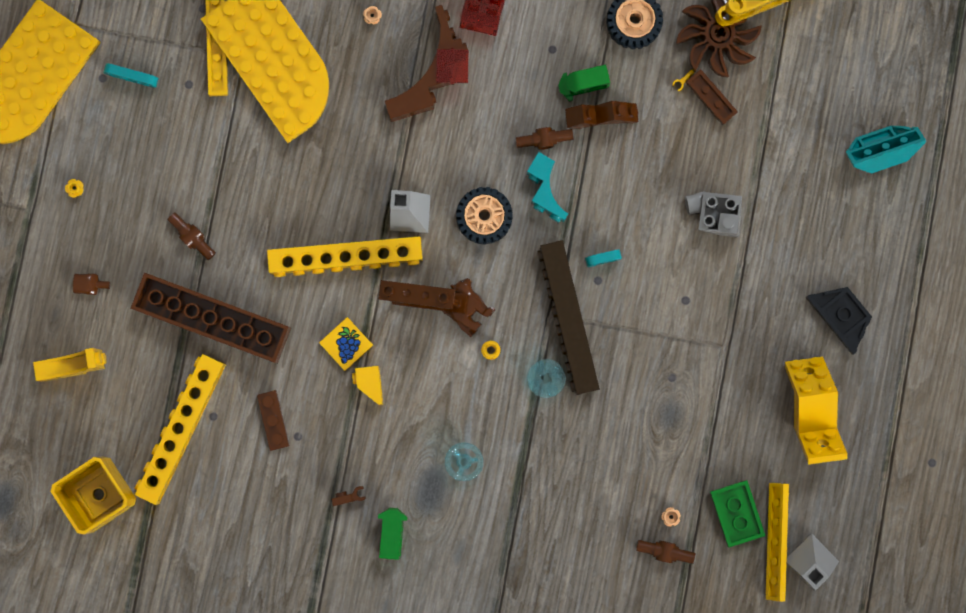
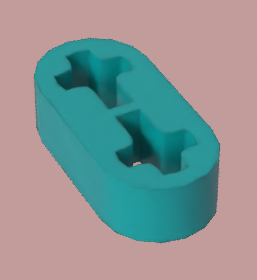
(603, 258)

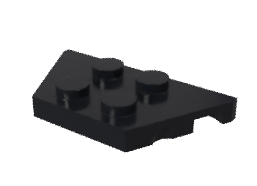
(843, 315)

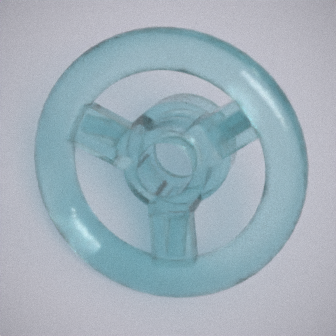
(459, 475)

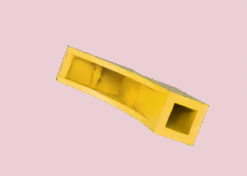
(70, 365)

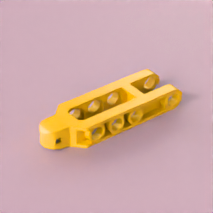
(744, 9)

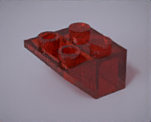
(482, 15)

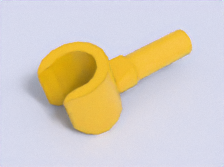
(683, 79)

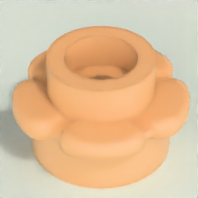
(367, 14)
(676, 517)

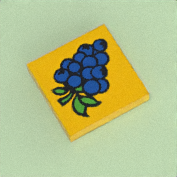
(346, 344)

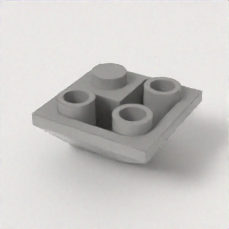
(409, 211)
(721, 214)
(812, 562)

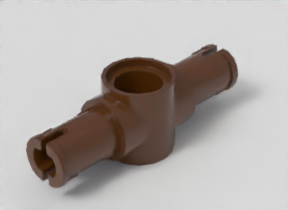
(544, 138)
(191, 236)
(665, 551)

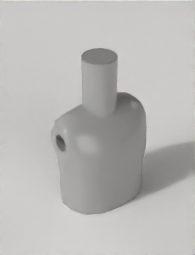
(694, 203)

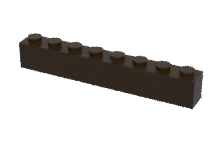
(569, 317)

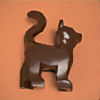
(474, 304)

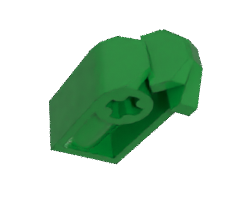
(584, 81)
(391, 533)

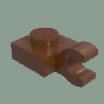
(342, 497)

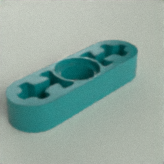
(130, 75)

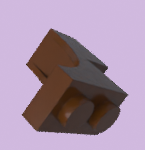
(605, 113)

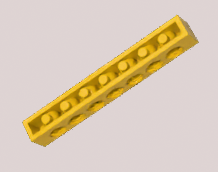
(277, 256)
(164, 476)

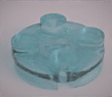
(540, 369)

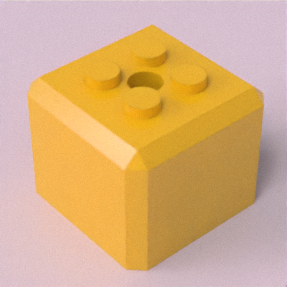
(77, 498)

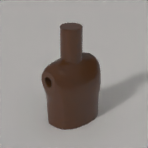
(88, 284)

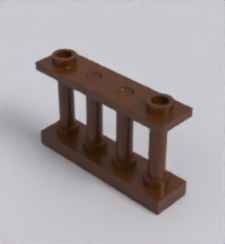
(423, 297)

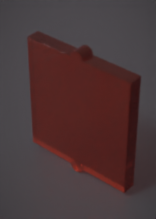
(452, 66)

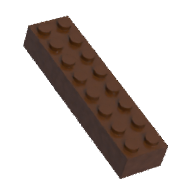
(210, 318)

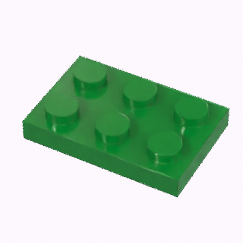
(737, 513)

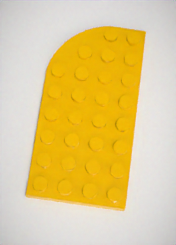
(273, 61)
(38, 68)

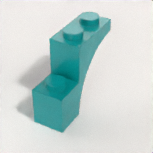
(543, 200)

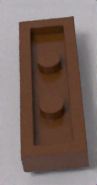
(711, 97)
(273, 420)

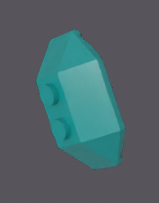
(885, 148)

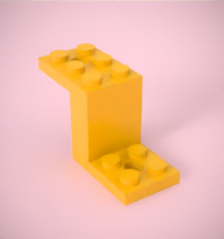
(815, 410)

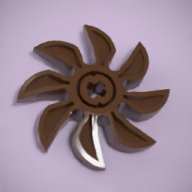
(713, 43)

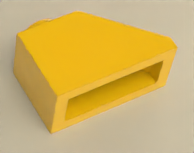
(369, 382)

